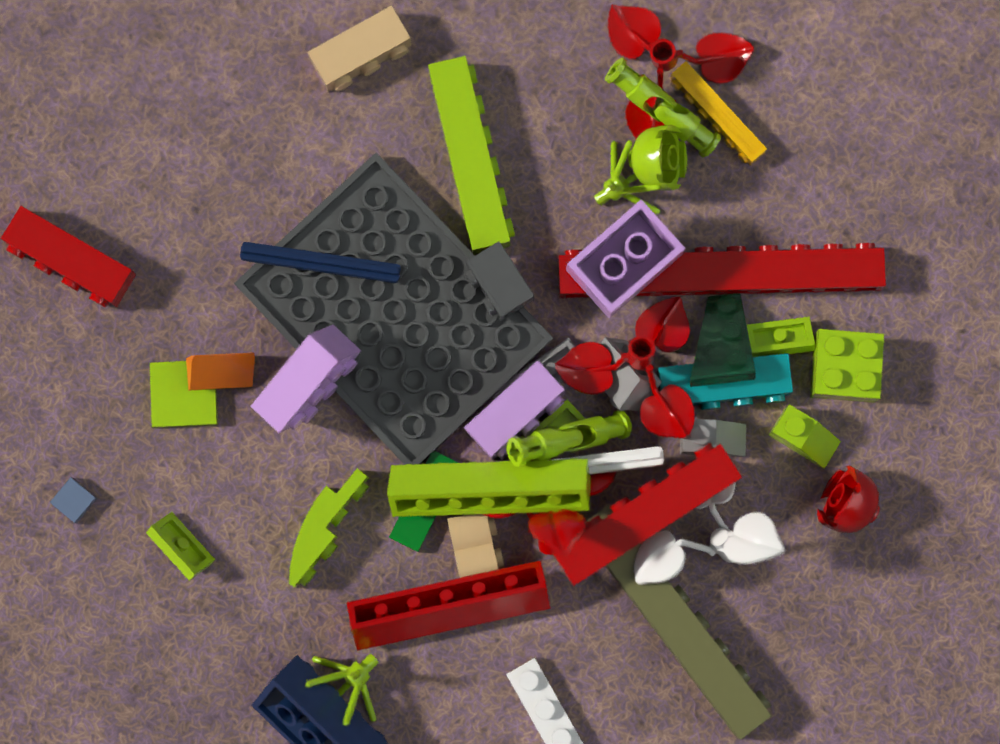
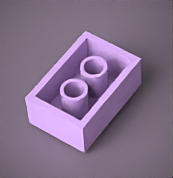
(625, 258)
(306, 379)
(516, 410)

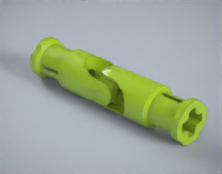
(666, 110)
(552, 442)

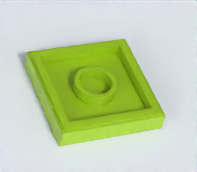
(173, 403)

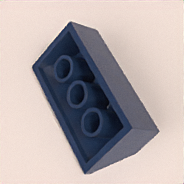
(312, 712)

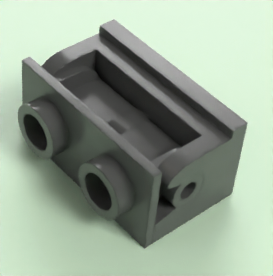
(498, 281)

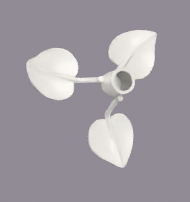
(751, 542)

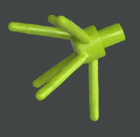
(618, 186)
(355, 676)

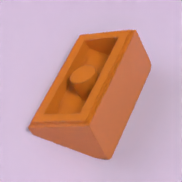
(220, 371)

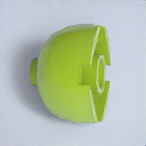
(659, 157)

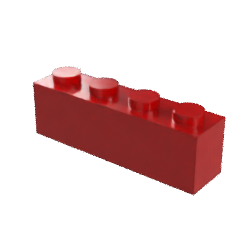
(67, 256)

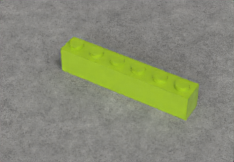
(469, 154)
(489, 487)

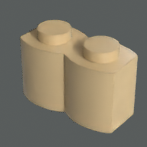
(474, 544)

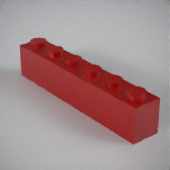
(649, 512)
(448, 605)

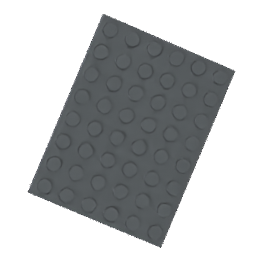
(423, 341)

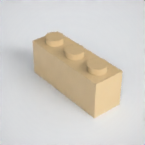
(360, 49)

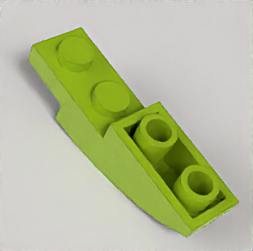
(314, 538)

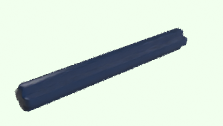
(320, 262)

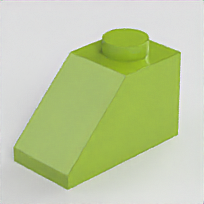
(805, 436)

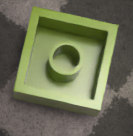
(847, 365)

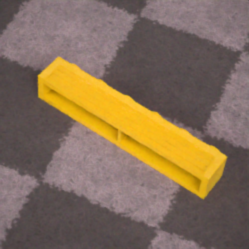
(718, 113)

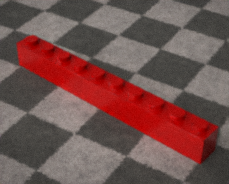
(758, 271)

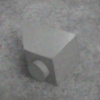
(629, 385)
(728, 434)

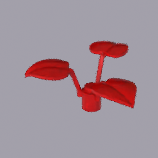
(638, 29)
(663, 325)
(561, 528)

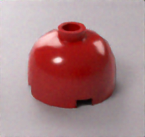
(850, 501)

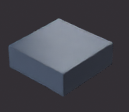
(73, 500)

